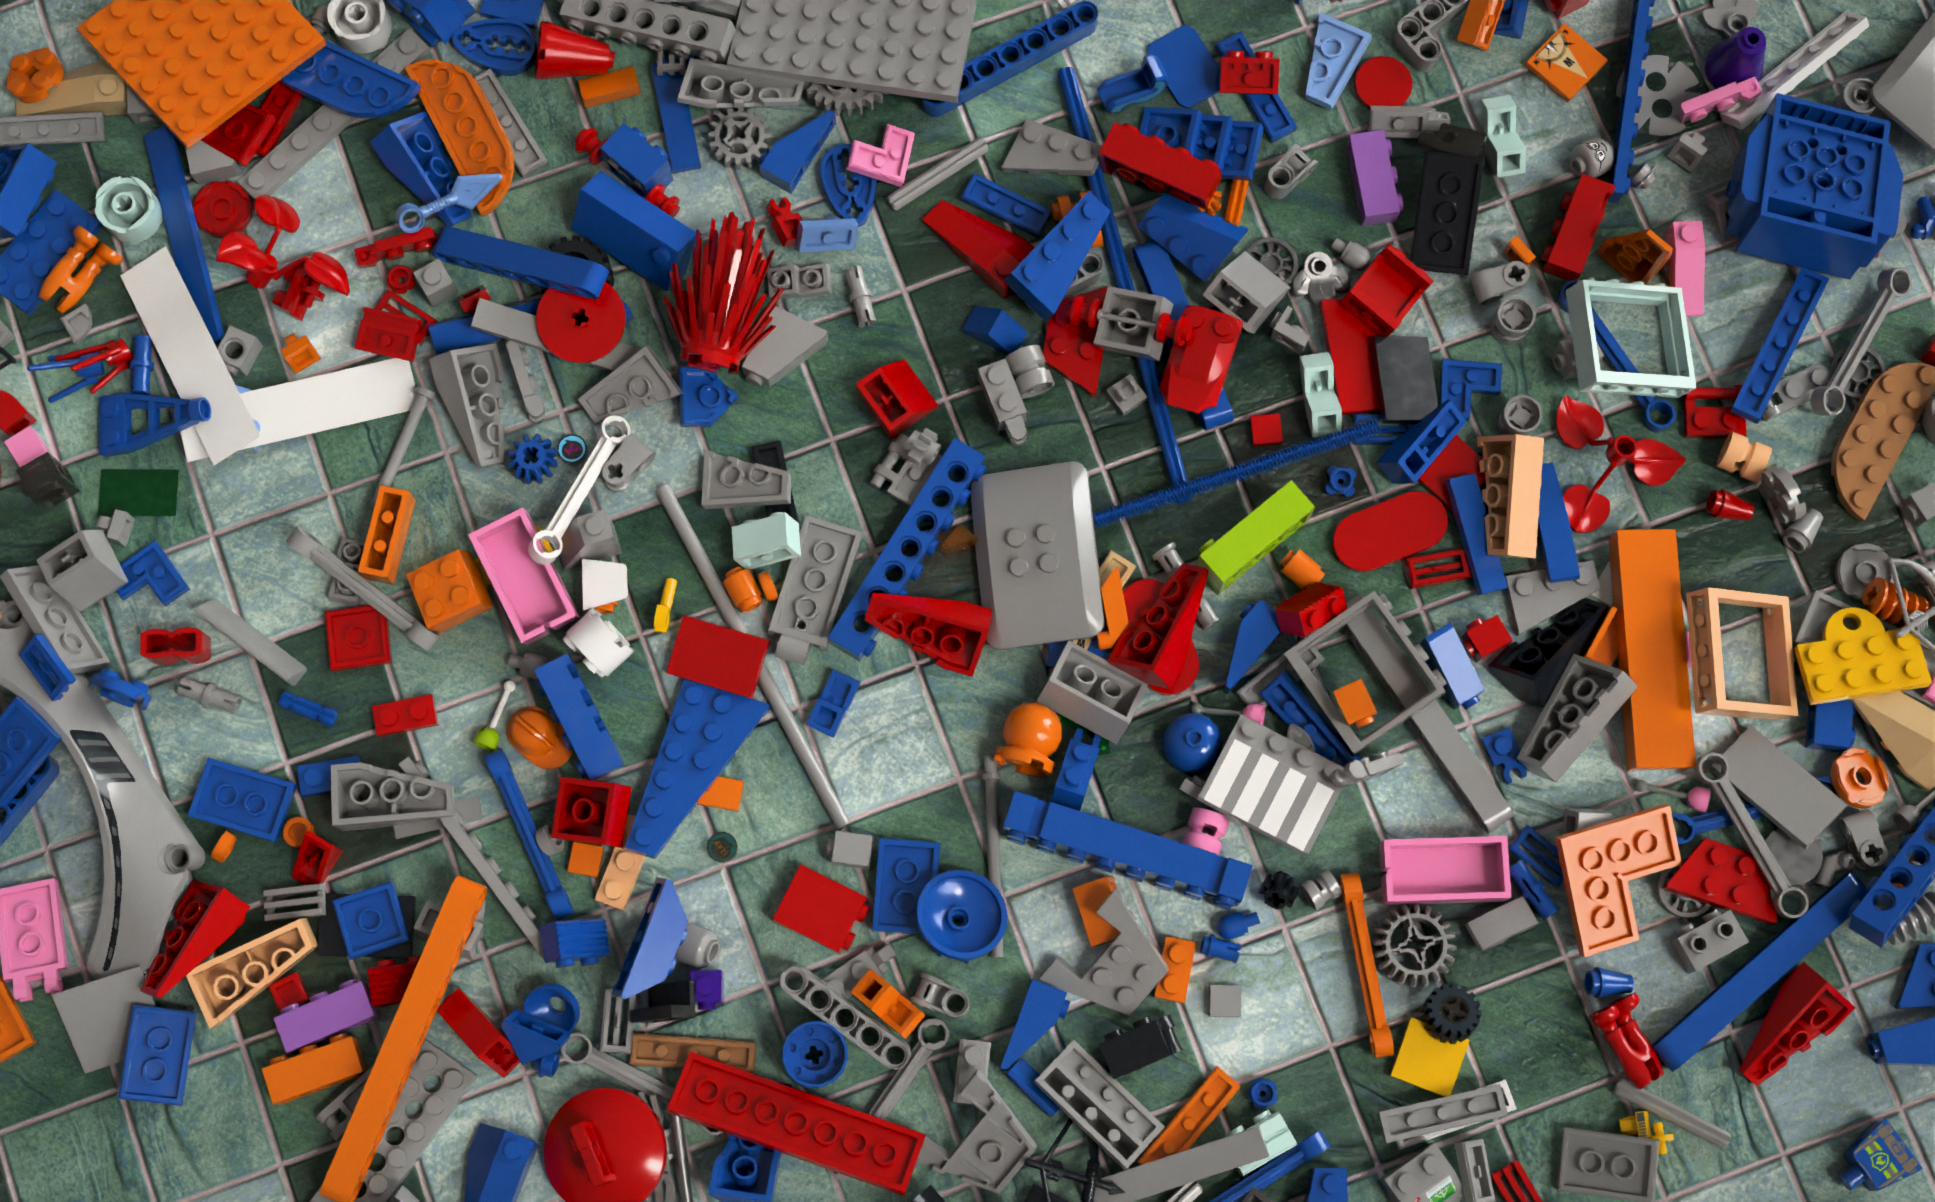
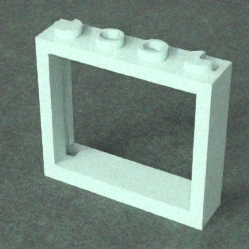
(1674, 334)

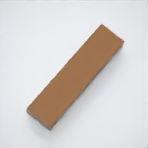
(674, 1051)

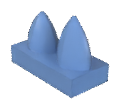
(826, 234)

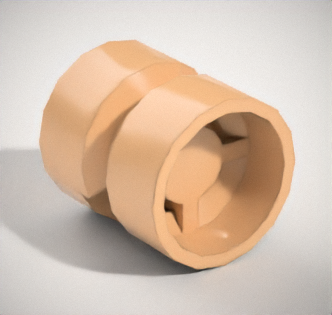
(1744, 457)

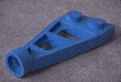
(116, 426)

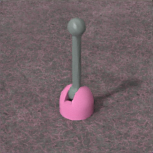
(1253, 711)
(1696, 798)

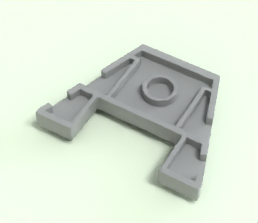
(1123, 970)
(991, 1149)

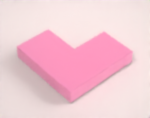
(883, 163)

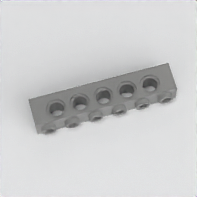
(664, 19)

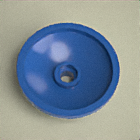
(973, 902)

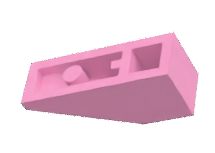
(1687, 263)

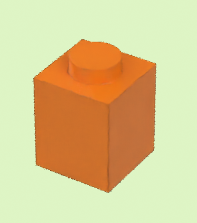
(1356, 703)

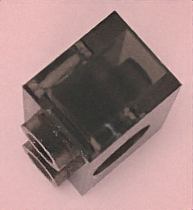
(46, 481)

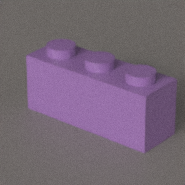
(1374, 177)
(325, 1016)

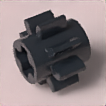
(1279, 890)

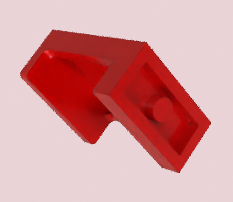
(1386, 291)
(821, 910)

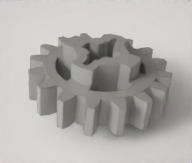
(739, 149)

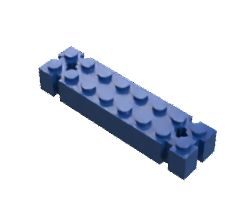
(1126, 850)

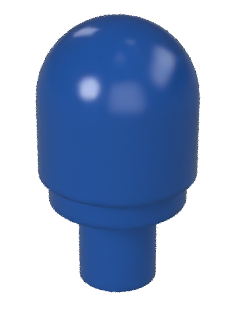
(1236, 924)

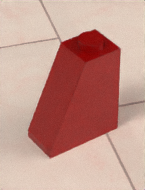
(479, 1032)

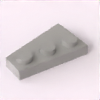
(1051, 150)
(630, 387)
(742, 484)
(1536, 599)

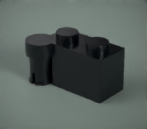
(1140, 1046)

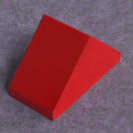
(315, 860)

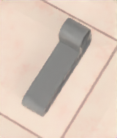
(1423, 31)

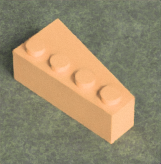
(1511, 493)
(241, 974)

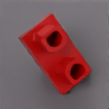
(300, 294)

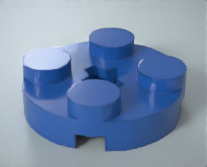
(120, 690)

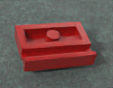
(388, 334)

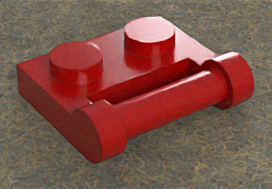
(1711, 421)

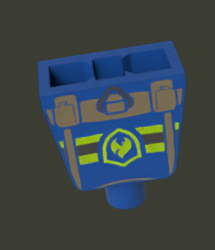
(1878, 1158)

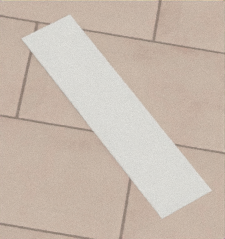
(189, 353)
(322, 403)

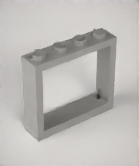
(1401, 632)

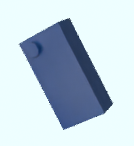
(633, 229)

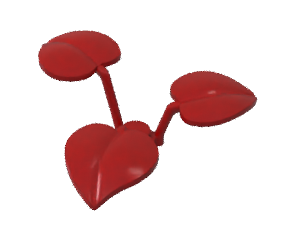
(262, 267)
(1652, 460)

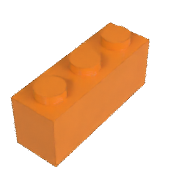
(387, 535)
(314, 1069)

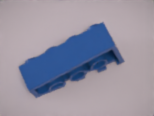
(1054, 262)

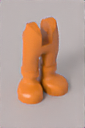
(81, 282)

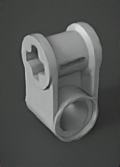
(1291, 168)
(1495, 283)
(629, 459)
(1863, 836)
(939, 996)

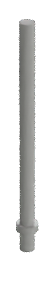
(992, 822)

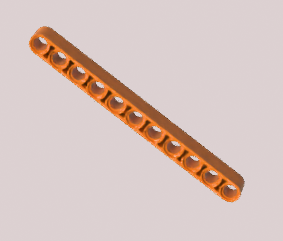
(403, 1040)

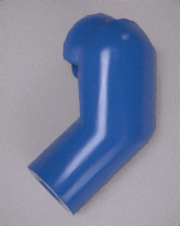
(1925, 227)

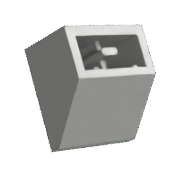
(1246, 291)
(83, 569)

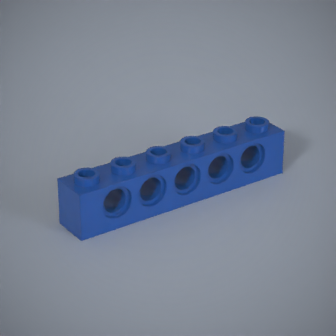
(1880, 924)

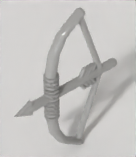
(1918, 618)

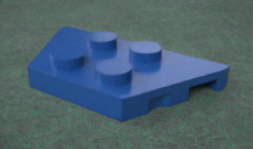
(1919, 980)

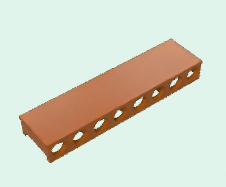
(1652, 649)

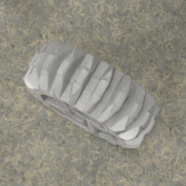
(1416, 958)

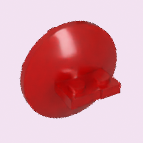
(605, 1148)

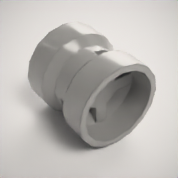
(1321, 889)

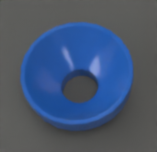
(539, 1005)

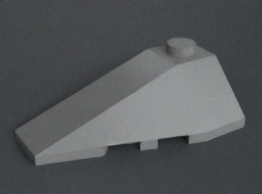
(721, 87)

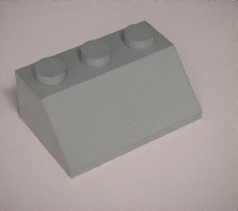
(1092, 692)

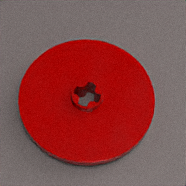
(590, 339)

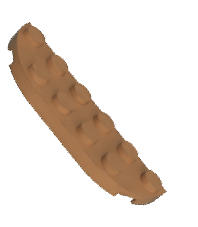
(1878, 434)

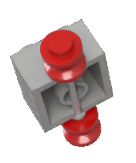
(1131, 322)

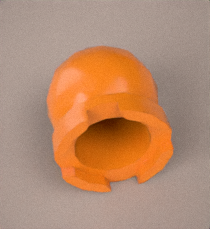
(1030, 736)

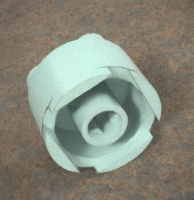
(139, 221)

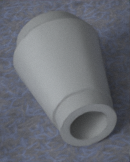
(1803, 531)

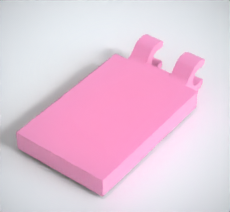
(32, 937)

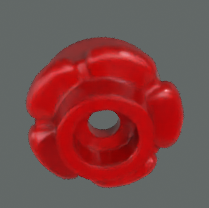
(401, 272)

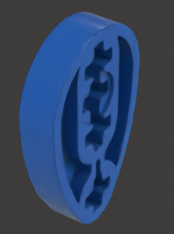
(505, 31)
(838, 194)

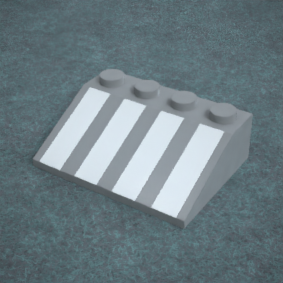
(1272, 785)

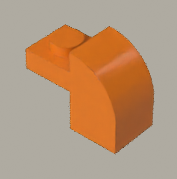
(887, 1003)

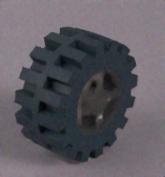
(1458, 1005)

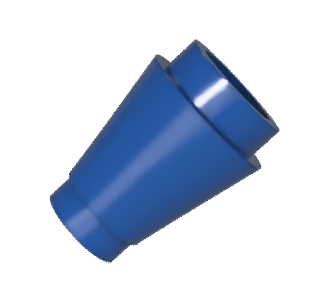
(1606, 983)

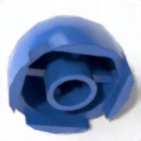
(1191, 743)

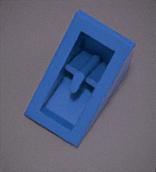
(995, 329)
(532, 1036)

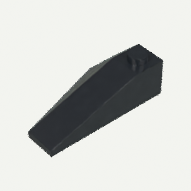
(1538, 663)

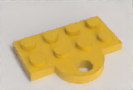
(1860, 660)

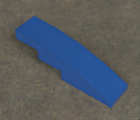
(1554, 530)

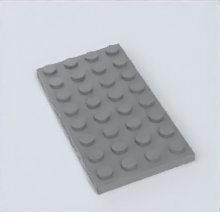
(858, 44)

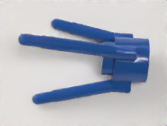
(90, 372)

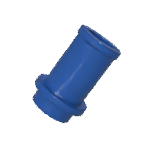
(1219, 948)

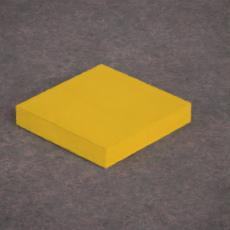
(1427, 1061)

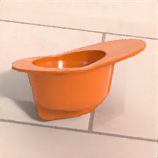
(538, 737)

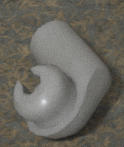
(1834, 864)

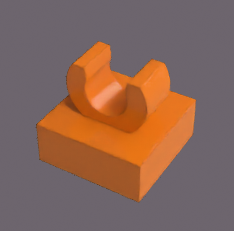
(299, 352)

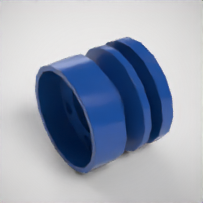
(824, 1039)

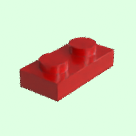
(405, 715)

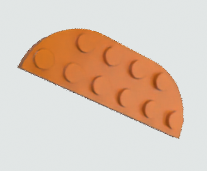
(465, 124)

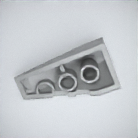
(471, 391)
(381, 797)

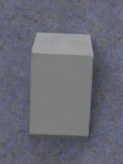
(209, 164)

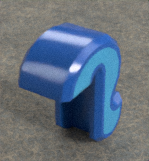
(1134, 86)

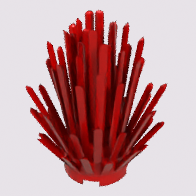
(715, 314)

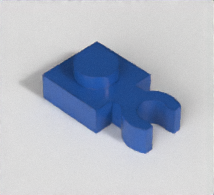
(1502, 751)

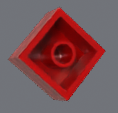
(591, 812)

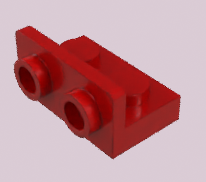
(1249, 73)

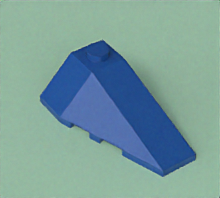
(417, 158)
(497, 1165)
(745, 1172)

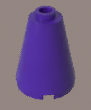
(1736, 58)

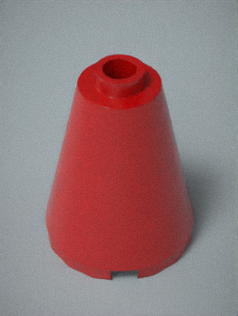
(570, 54)

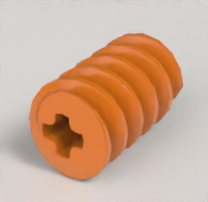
(1883, 600)

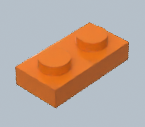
(1179, 958)

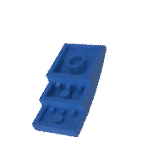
(1212, 137)

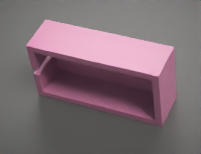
(528, 591)
(1445, 870)

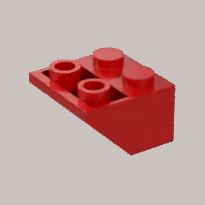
(895, 397)

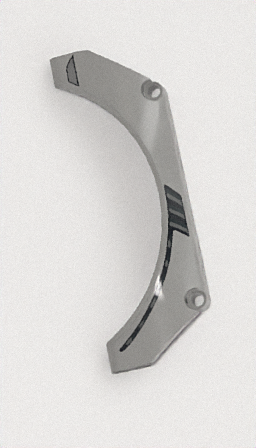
(136, 820)

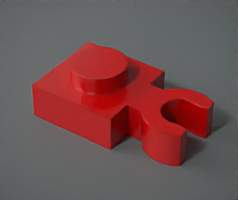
(784, 221)

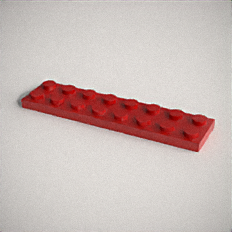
(796, 1123)

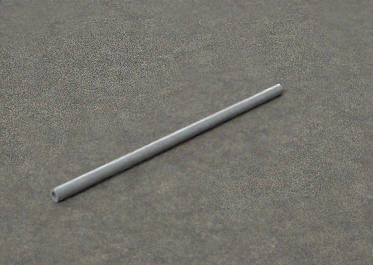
(765, 680)

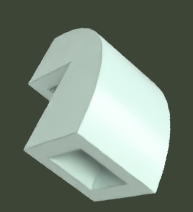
(1503, 143)
(1319, 396)

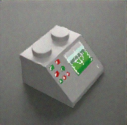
(1424, 1178)

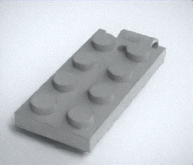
(814, 588)

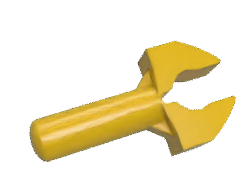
(662, 613)

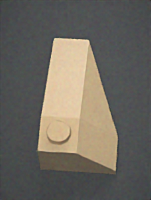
(81, 90)

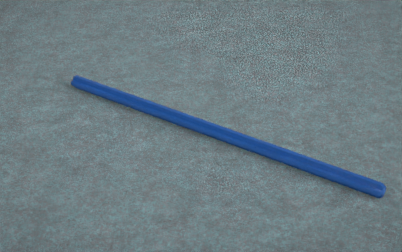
(1123, 280)

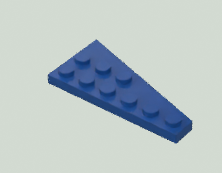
(695, 750)

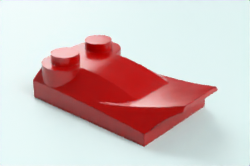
(1200, 366)

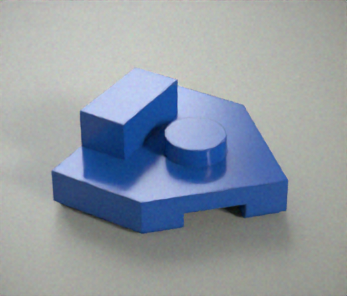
(703, 398)

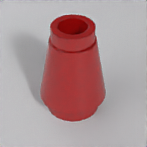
(1728, 506)

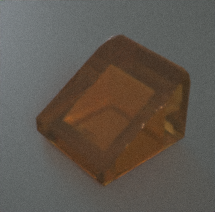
(958, 540)

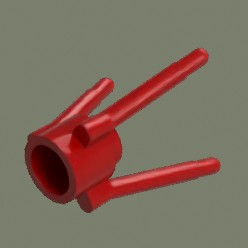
(113, 352)

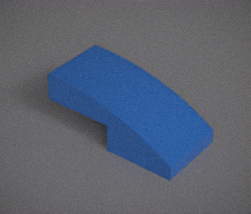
(833, 703)

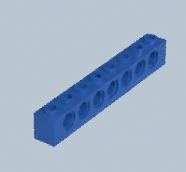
(956, 458)

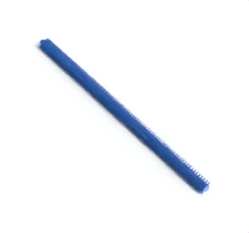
(1236, 472)

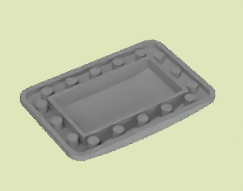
(1908, 86)
(1037, 555)

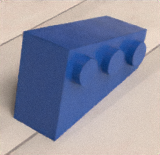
(1190, 234)

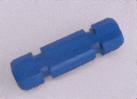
(307, 708)

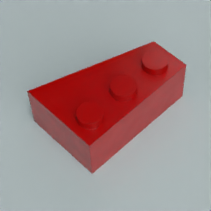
(1576, 228)

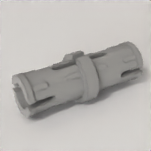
(860, 296)
(209, 695)

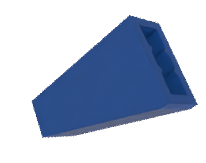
(1905, 1044)

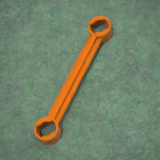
(1378, 1031)

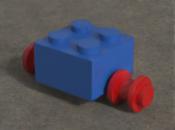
(633, 162)

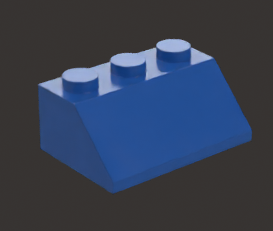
(22, 179)

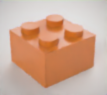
(449, 590)

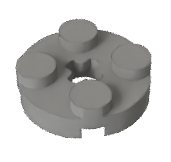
(1781, 486)

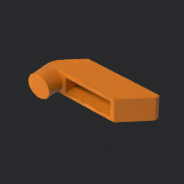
(1114, 611)

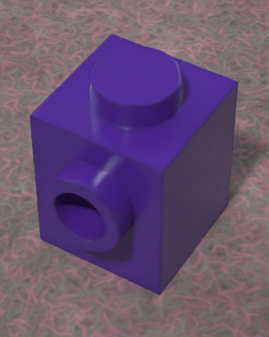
(708, 988)

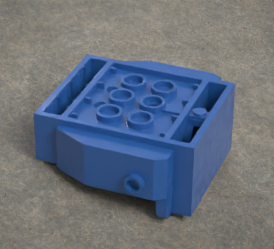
(1778, 193)

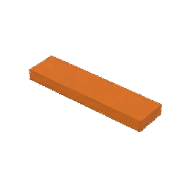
(1193, 1116)

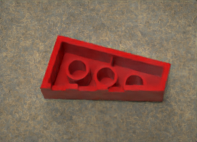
(1159, 165)

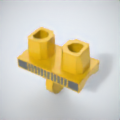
(1640, 1125)

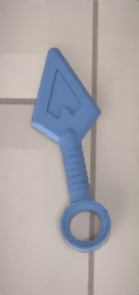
(466, 192)

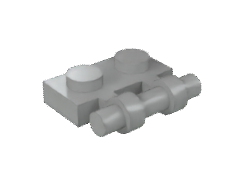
(909, 480)

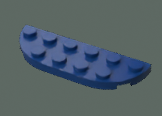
(351, 83)

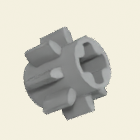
(922, 447)

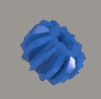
(537, 448)

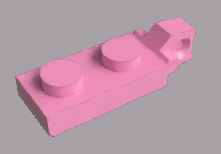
(1720, 99)

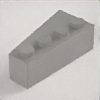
(1574, 715)

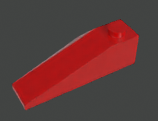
(979, 243)
(941, 628)
(1160, 639)
(1798, 1015)

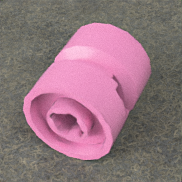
(1207, 820)

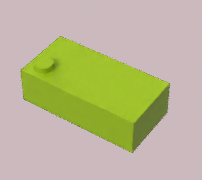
(1254, 537)

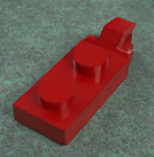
(394, 247)

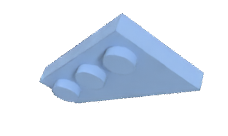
(1334, 59)

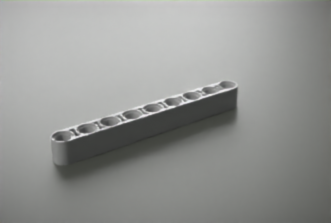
(1431, 722)

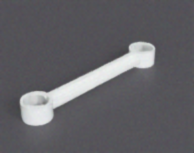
(579, 490)

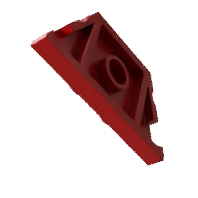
(1072, 347)
(1724, 880)

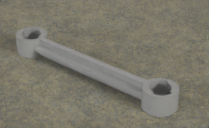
(1861, 341)
(313, 549)
(1751, 836)
(624, 1073)
(904, 1077)

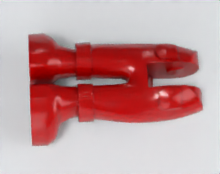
(1628, 1041)

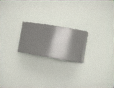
(800, 281)
(350, 553)
(1501, 924)

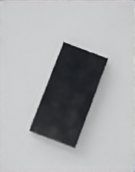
(1447, 212)

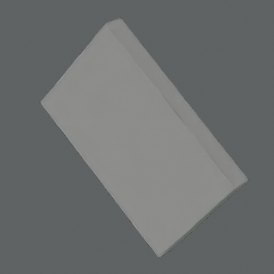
(1608, 1165)

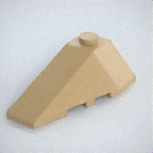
(1905, 730)

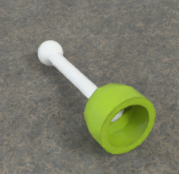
(488, 737)

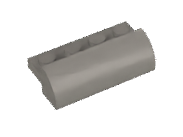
(1099, 1105)

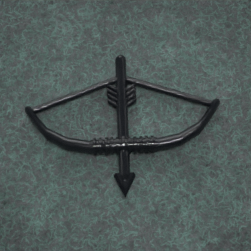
(1056, 1170)

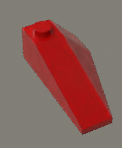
(203, 922)

